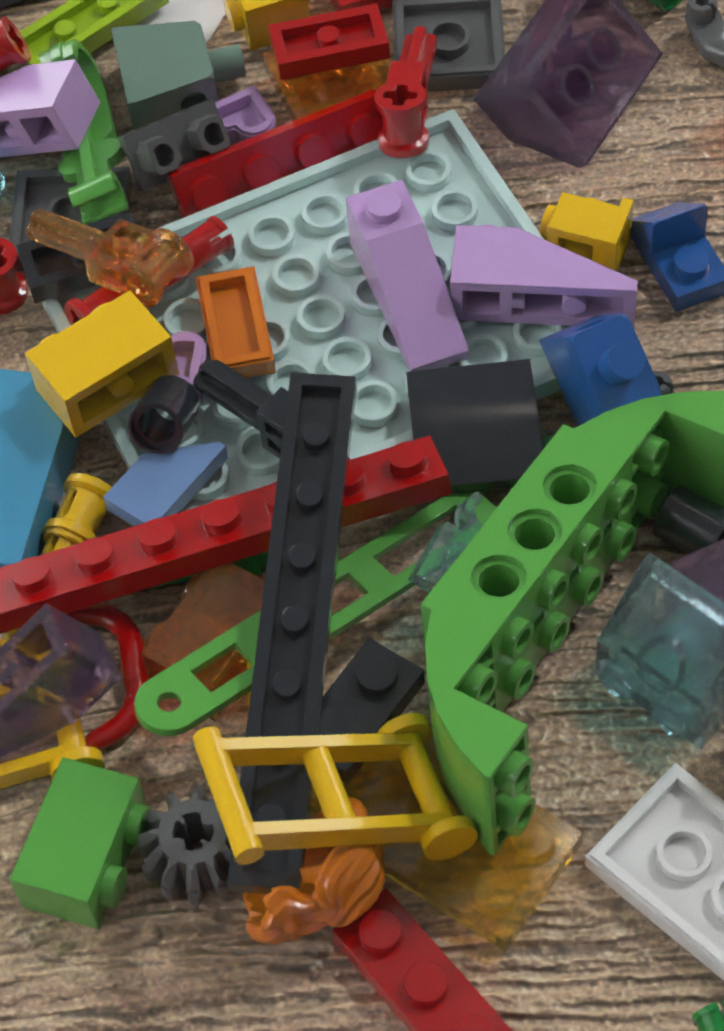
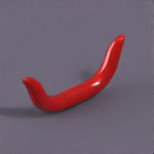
(132, 667)

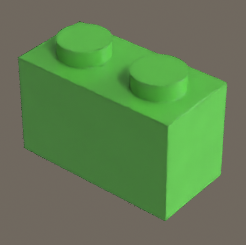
(81, 844)

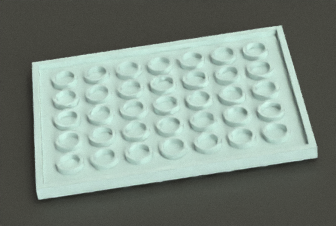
(321, 302)

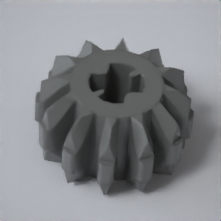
(171, 852)

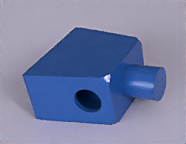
(600, 365)

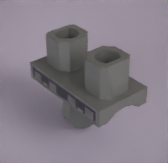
(173, 142)

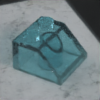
(667, 652)

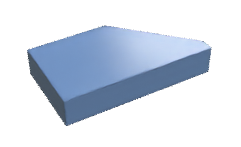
(163, 482)

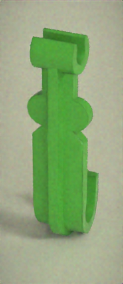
(97, 187)

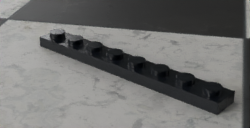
(296, 610)

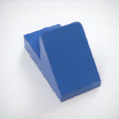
(679, 253)

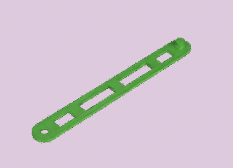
(359, 567)

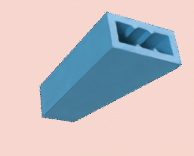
(33, 466)

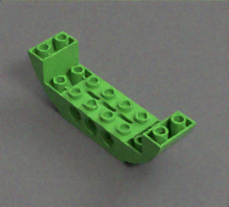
(531, 573)

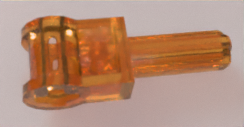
(121, 257)

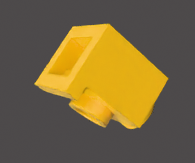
(590, 228)

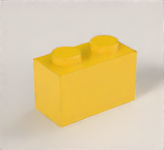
(101, 362)

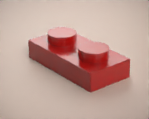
(329, 41)

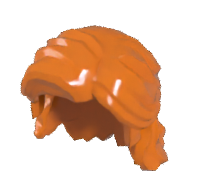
(335, 891)

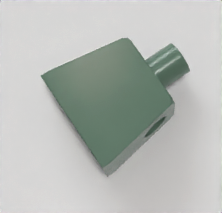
(170, 68)

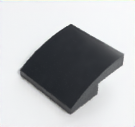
(479, 421)

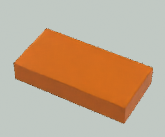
(236, 321)

